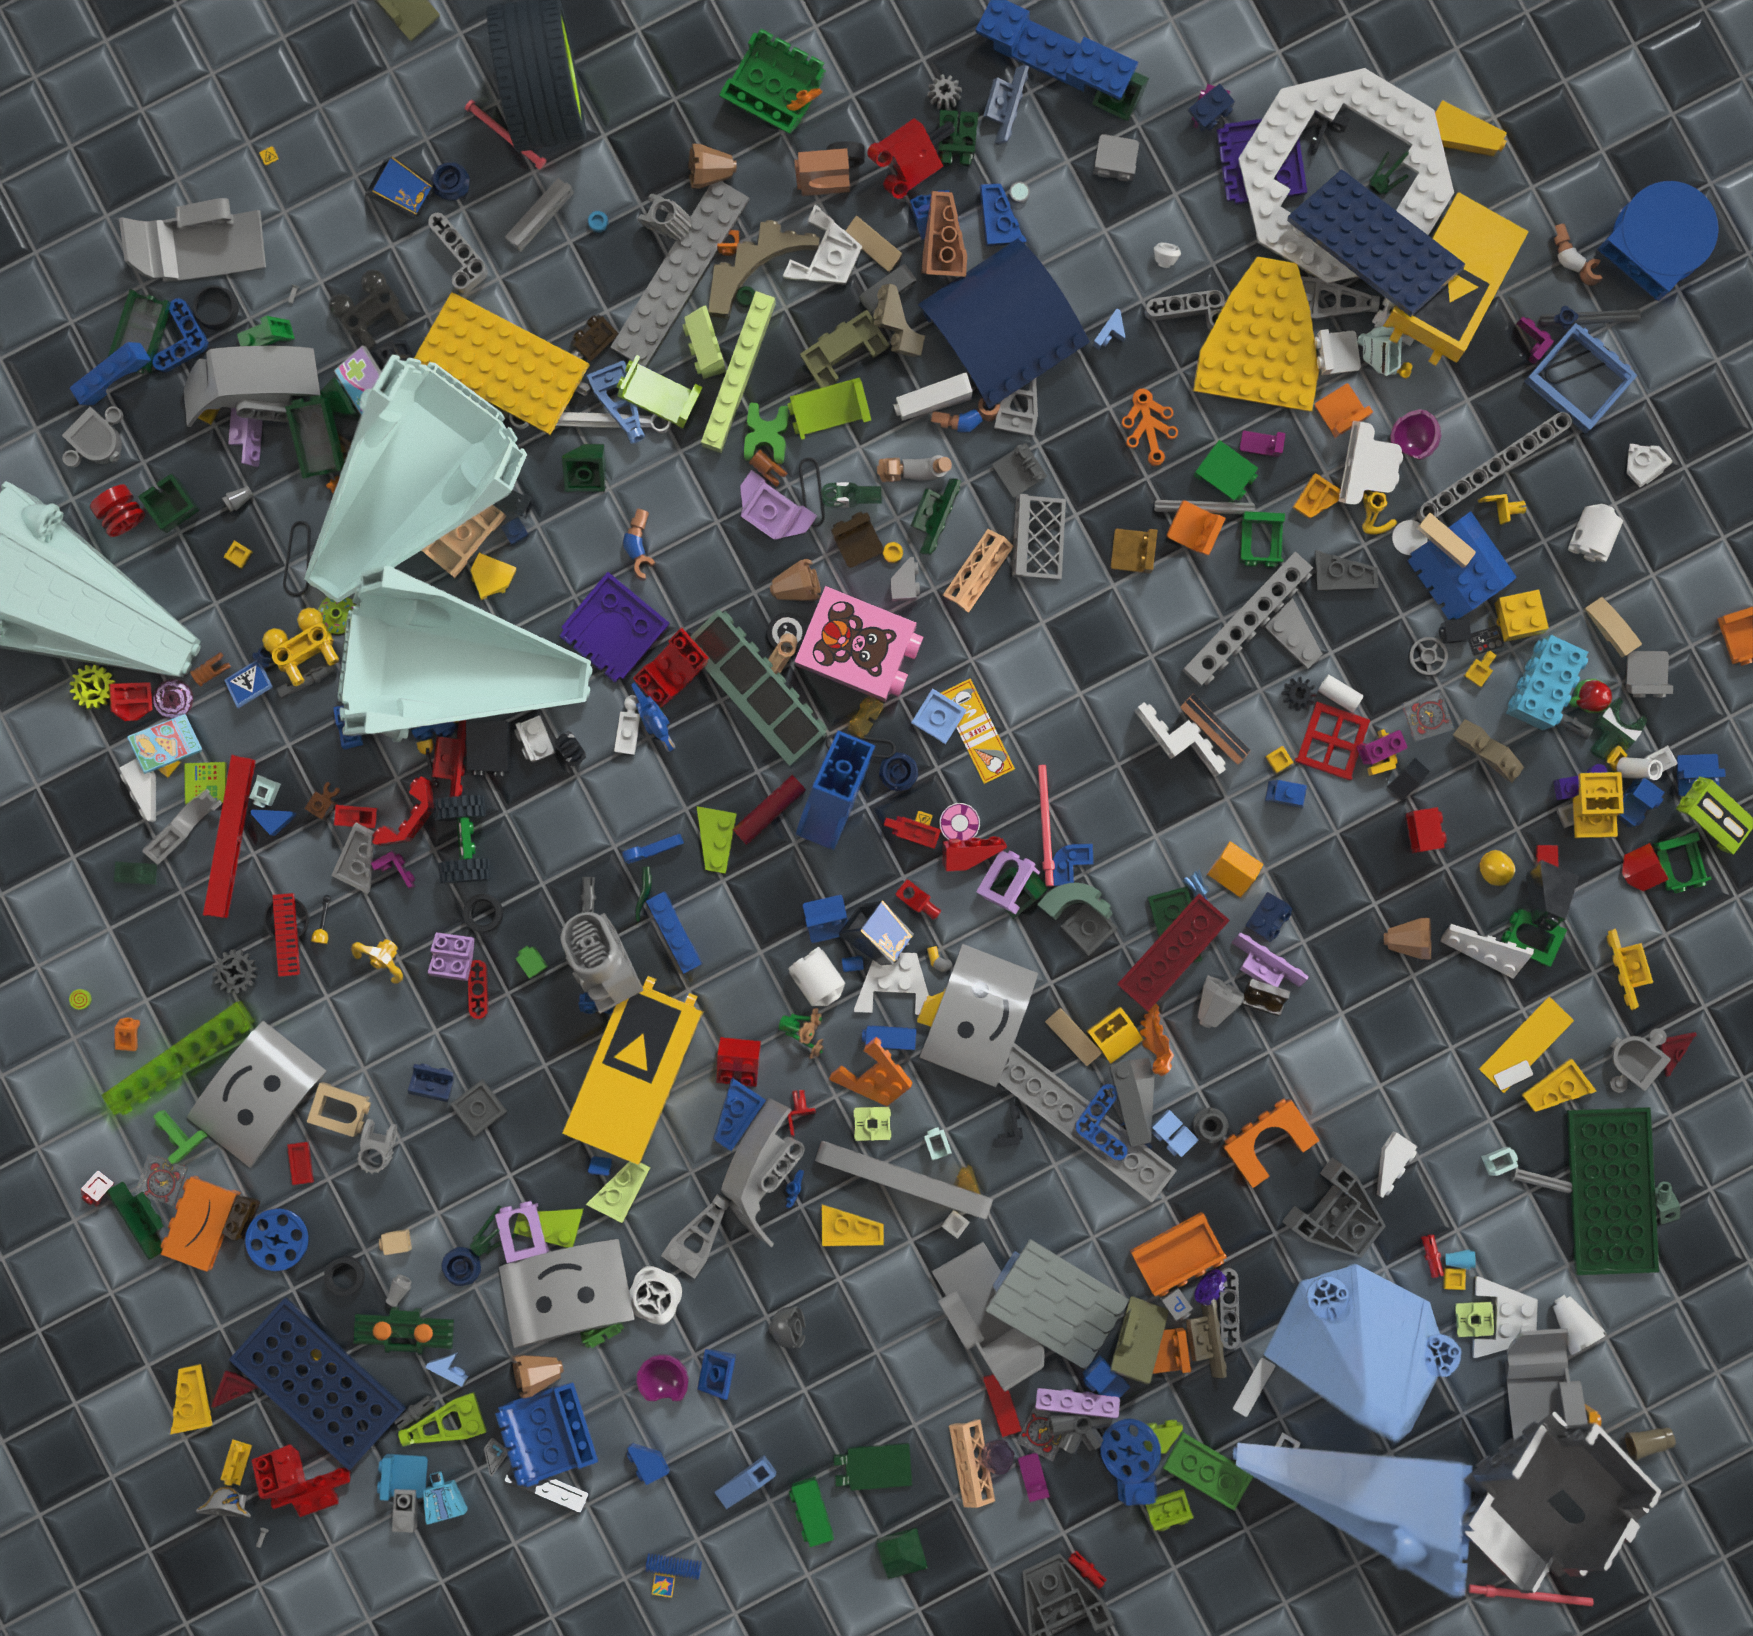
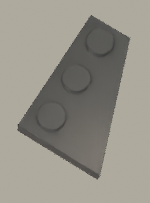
(1342, 574)

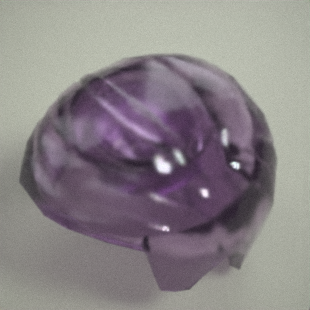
(997, 1456)

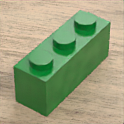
(811, 1512)

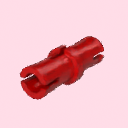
(1432, 1256)
(1087, 1569)

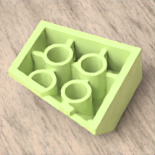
(704, 343)

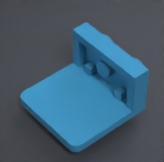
(402, 1473)

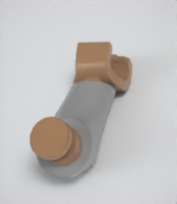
(915, 469)

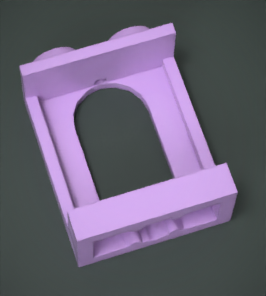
(1008, 901)
(531, 1213)

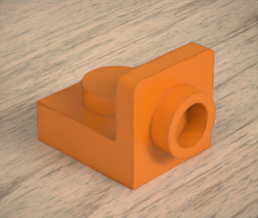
(126, 1034)

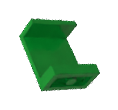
(1227, 471)

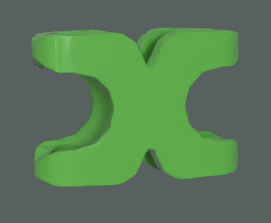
(766, 433)

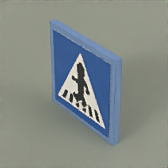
(248, 683)

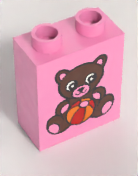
(858, 645)

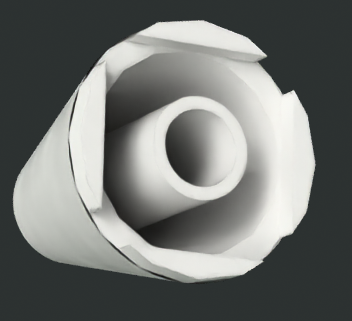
(1581, 1326)

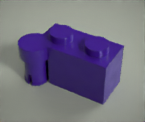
(1569, 787)

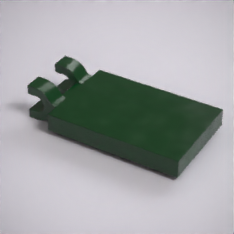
(1167, 907)
(875, 1466)

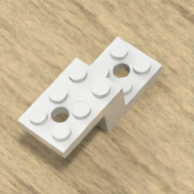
(1180, 739)

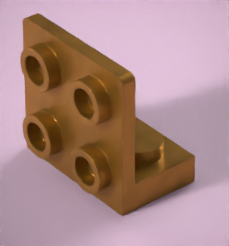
(1134, 550)

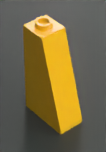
(1466, 132)

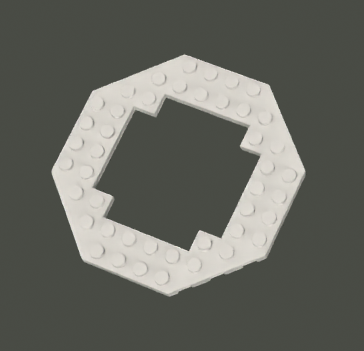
(1284, 123)

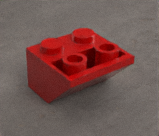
(738, 1060)
(279, 1473)

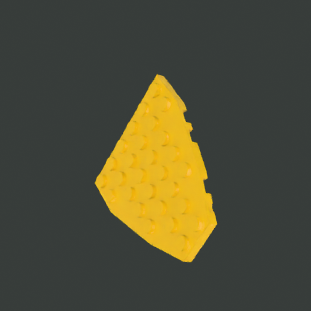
(1262, 341)

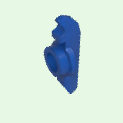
(793, 1188)

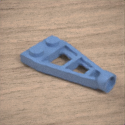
(607, 379)

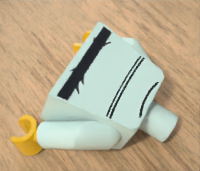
(1383, 353)

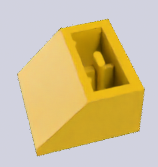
(1115, 1034)

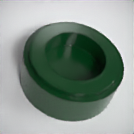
(745, 296)

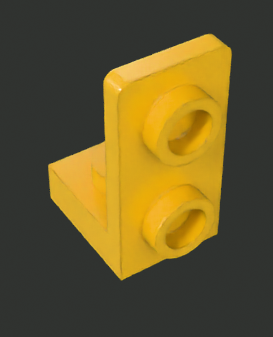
(1380, 766)

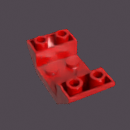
(672, 668)
(422, 790)

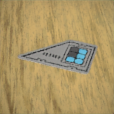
(495, 1454)

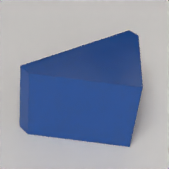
(273, 820)

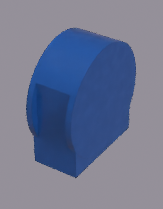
(1662, 236)
(835, 790)

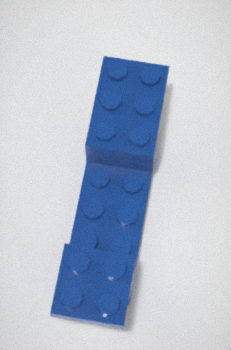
(1055, 54)

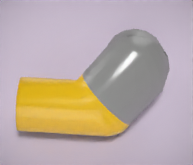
(938, 962)

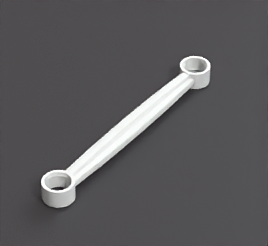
(598, 420)

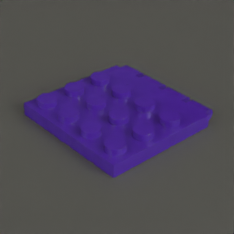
(1236, 138)
(613, 628)

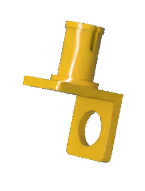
(1505, 508)

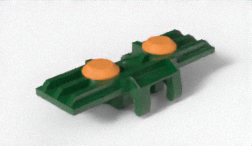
(403, 1324)

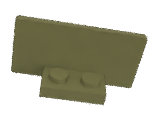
(410, 15)
(1139, 1340)

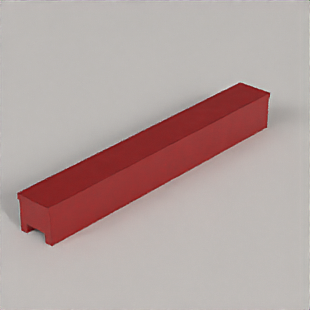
(229, 836)

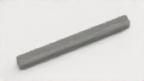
(1211, 507)

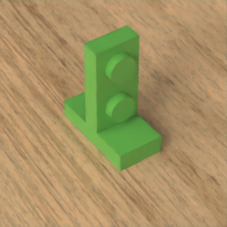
(177, 1136)

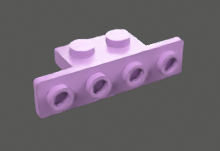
(246, 433)
(1265, 965)
(1077, 1403)

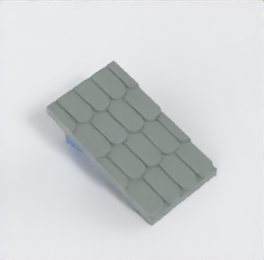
(1056, 1303)

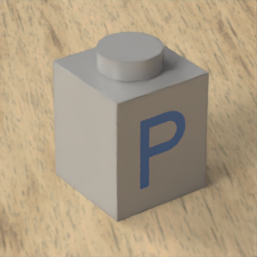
(1177, 1304)

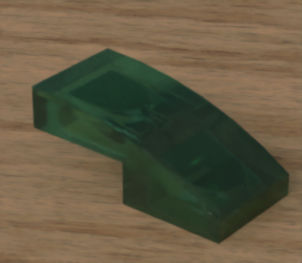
(135, 873)

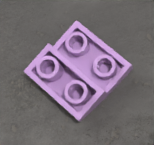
(451, 956)

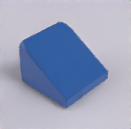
(600, 1166)

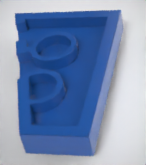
(998, 219)
(737, 1113)

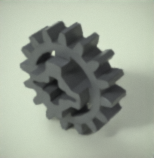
(232, 979)

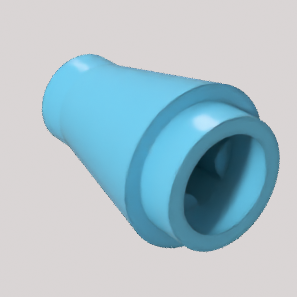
(1461, 1259)

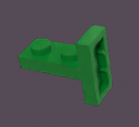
(268, 332)

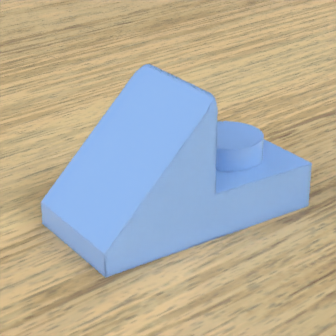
(1113, 326)
(443, 1367)

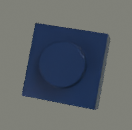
(515, 530)

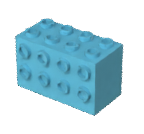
(1547, 682)

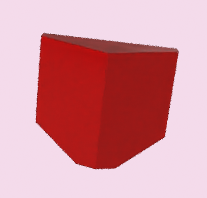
(130, 700)
(1643, 868)

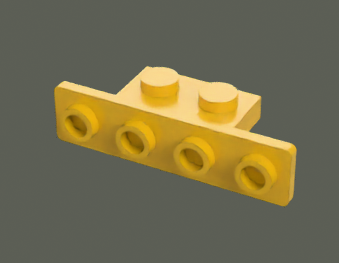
(1632, 967)

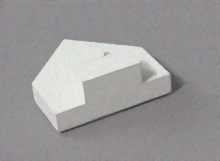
(1646, 463)

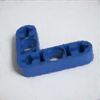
(187, 343)
(638, 853)
(1095, 1128)

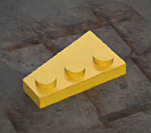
(1560, 1085)
(848, 1229)
(191, 1402)

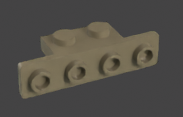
(1206, 1339)

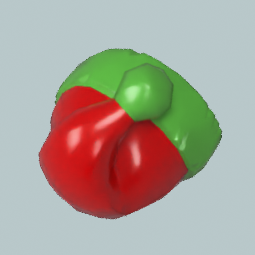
(1591, 696)

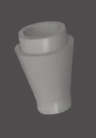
(237, 498)
(398, 1289)

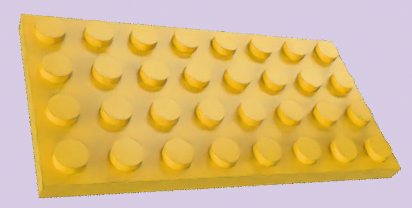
(503, 362)

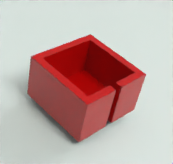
(1426, 830)

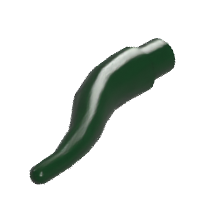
(646, 888)

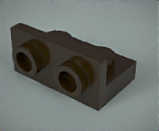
(594, 337)
(1265, 997)

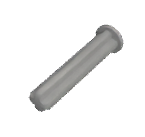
(1540, 1180)

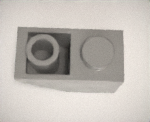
(903, 582)
(405, 1510)

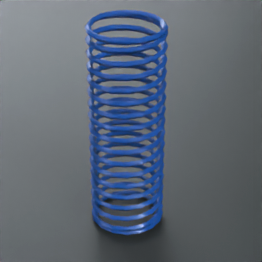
(677, 1571)

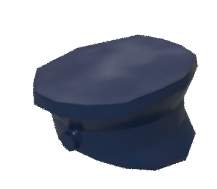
(450, 181)
(898, 772)
(461, 1266)

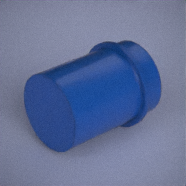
(852, 963)

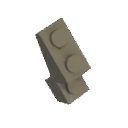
(890, 316)
(1491, 751)

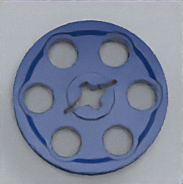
(268, 1244)
(1137, 1445)

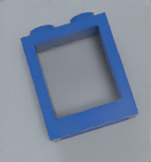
(891, 1036)

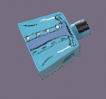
(442, 1499)

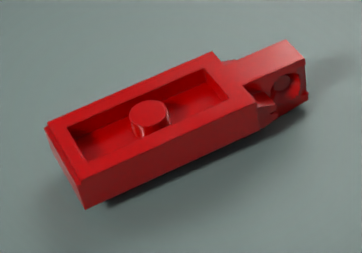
(913, 831)

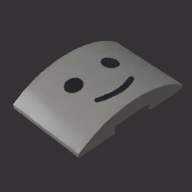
(979, 1015)
(255, 1093)
(566, 1292)

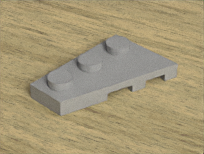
(1294, 635)
(356, 858)

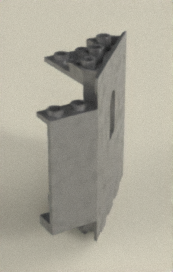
(1525, 1533)

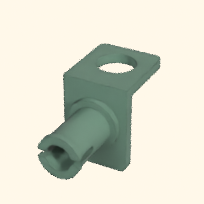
(1666, 1203)

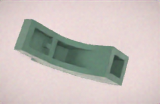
(1072, 893)

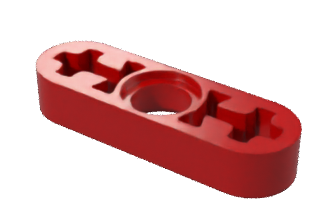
(484, 1004)

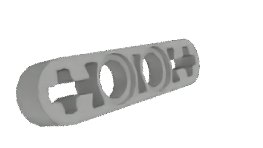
(1233, 1308)

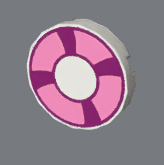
(959, 822)

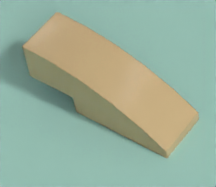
(1613, 627)

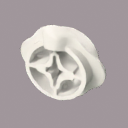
(672, 1285)

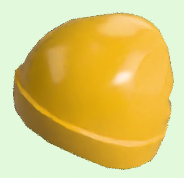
(1497, 868)

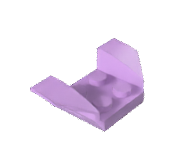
(771, 510)

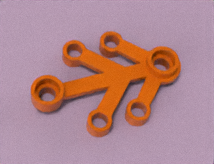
(1149, 423)

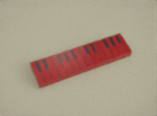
(286, 934)

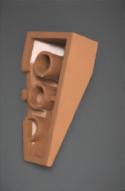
(943, 244)

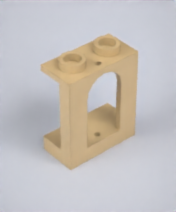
(360, 1103)

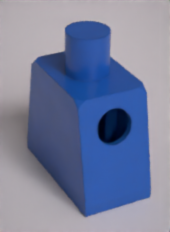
(1286, 793)
(1138, 1492)

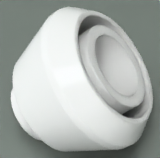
(1166, 254)

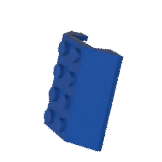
(1468, 586)
(546, 1434)

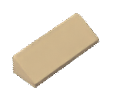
(874, 244)
(1446, 540)
(1073, 1037)

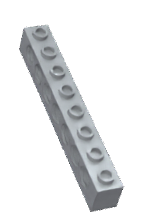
(1295, 565)

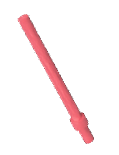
(1047, 864)
(1492, 1591)

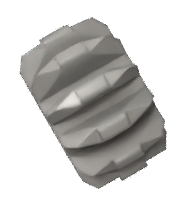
(944, 84)

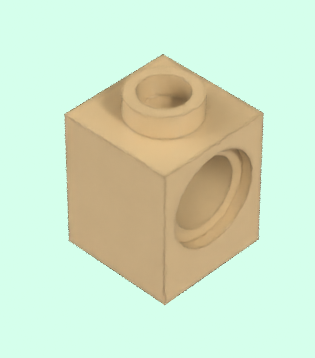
(395, 1242)

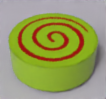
(80, 999)

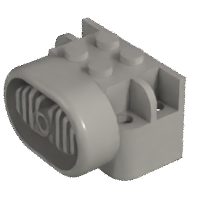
(599, 960)

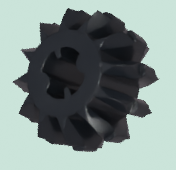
(1305, 698)
(570, 748)

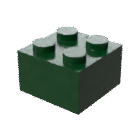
(169, 506)

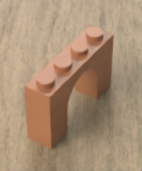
(822, 172)

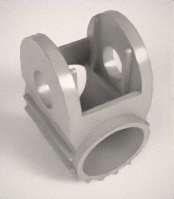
(676, 223)
(382, 1143)

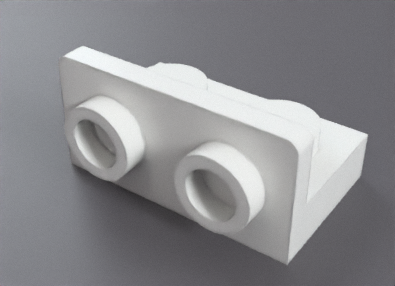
(535, 739)

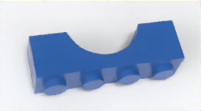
(122, 362)
(674, 932)

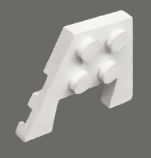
(834, 256)
(899, 977)
(1513, 1314)

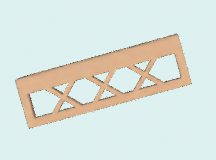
(981, 571)
(968, 1465)

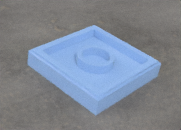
(938, 716)

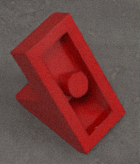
(350, 815)

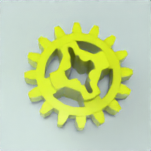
(97, 679)

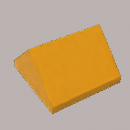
(1235, 869)

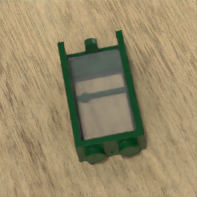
(143, 323)
(315, 436)

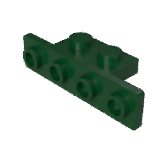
(932, 514)
(139, 1218)

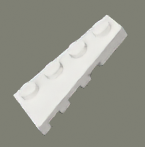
(1497, 955)

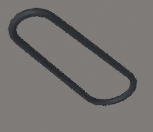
(288, 557)

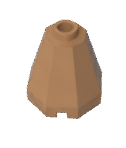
(709, 166)
(797, 583)
(1411, 938)
(535, 1373)

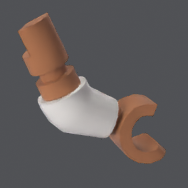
(1572, 259)

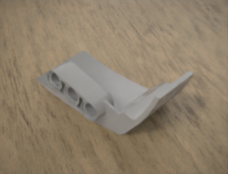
(195, 244)
(251, 380)
(757, 1160)
(968, 1292)
(1541, 1381)

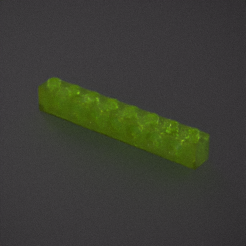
(115, 1096)

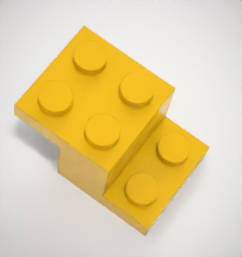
(1598, 805)

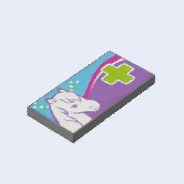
(358, 374)

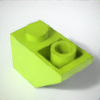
(1166, 1434)

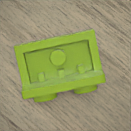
(1169, 1510)

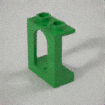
(1277, 521)
(1698, 872)
(1544, 958)

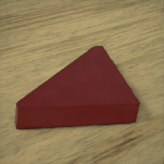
(1675, 1049)
(231, 1387)

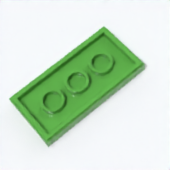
(1207, 1471)

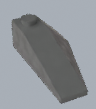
(1135, 1096)

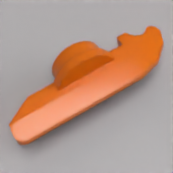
(803, 98)

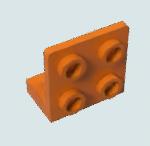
(1341, 409)
(1195, 528)
(1173, 1352)

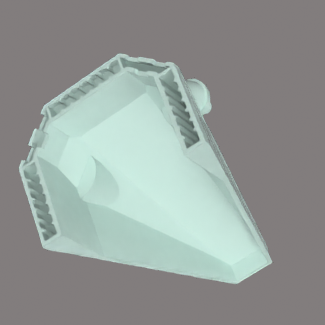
(415, 471)
(73, 602)
(435, 660)

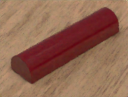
(769, 809)

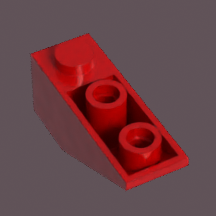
(964, 854)

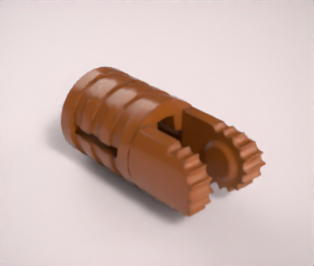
(764, 465)
(207, 672)

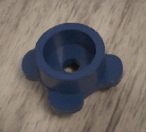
(1566, 311)
(263, 657)

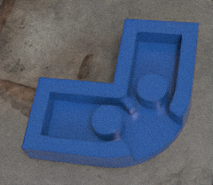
(1067, 857)

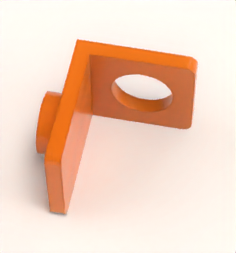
(729, 249)

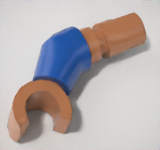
(966, 421)
(633, 543)

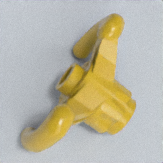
(1370, 508)
(380, 957)

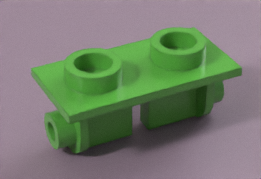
(594, 1336)

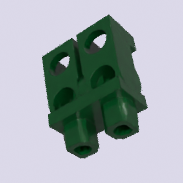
(960, 143)

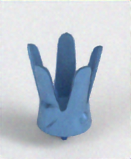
(1198, 885)

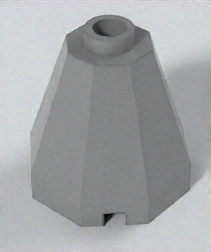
(1217, 1002)

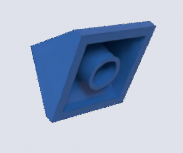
(717, 1373)

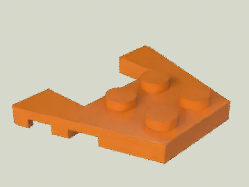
(881, 1082)

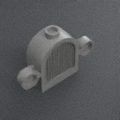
(94, 437)
(1638, 1060)

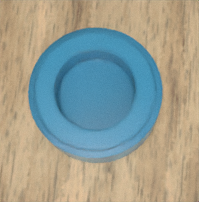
(598, 221)

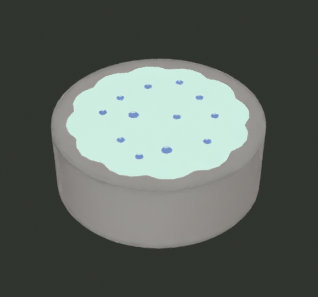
(1019, 192)

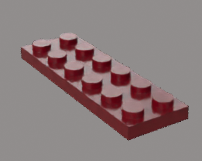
(1173, 952)

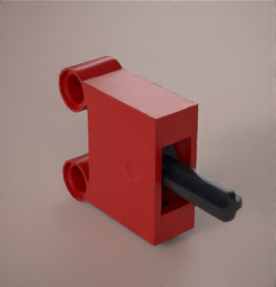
(911, 154)

